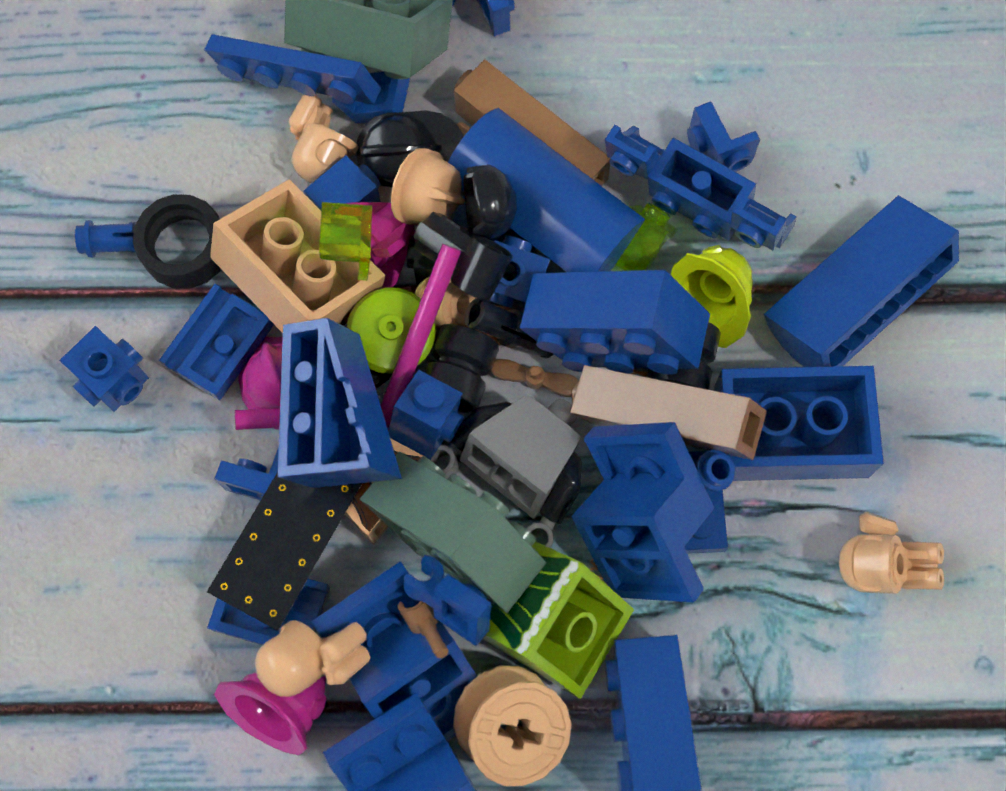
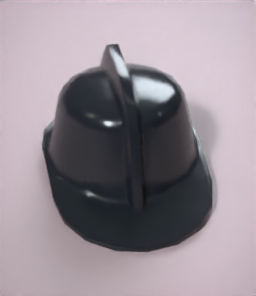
(393, 136)

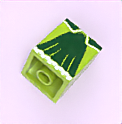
(561, 622)

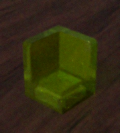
(346, 234)

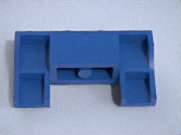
(699, 189)

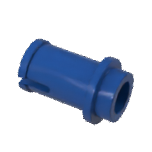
(104, 238)
(715, 470)

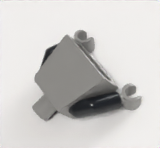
(522, 454)

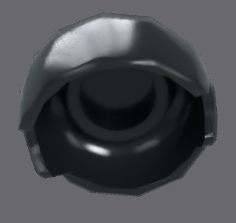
(488, 201)

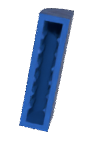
(557, 203)
(863, 285)

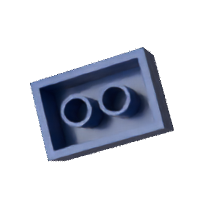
(616, 320)
(814, 424)

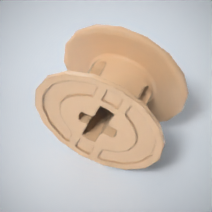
(520, 752)

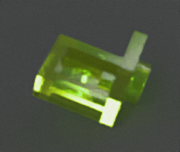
(648, 239)

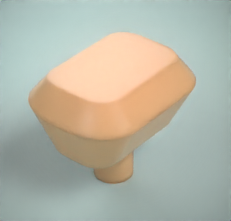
(876, 524)

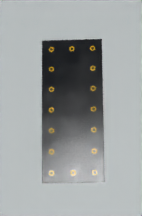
(280, 548)

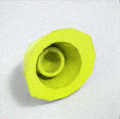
(722, 285)

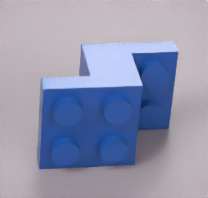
(644, 511)
(399, 659)
(399, 754)

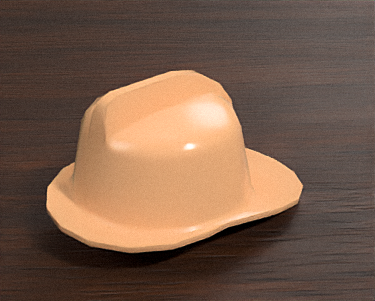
(425, 186)

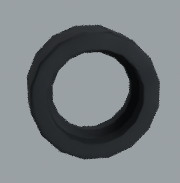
(155, 220)

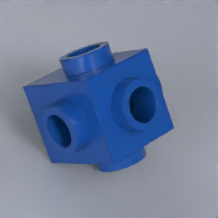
(525, 265)
(105, 370)

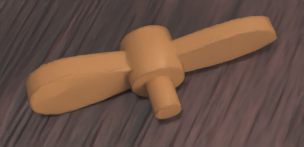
(535, 377)

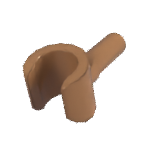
(421, 620)

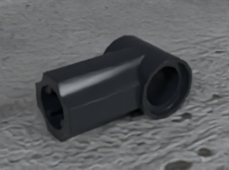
(480, 260)

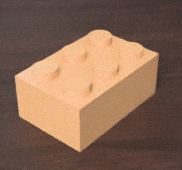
(276, 262)

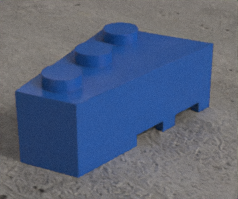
(330, 410)
(652, 716)

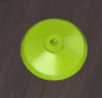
(383, 325)

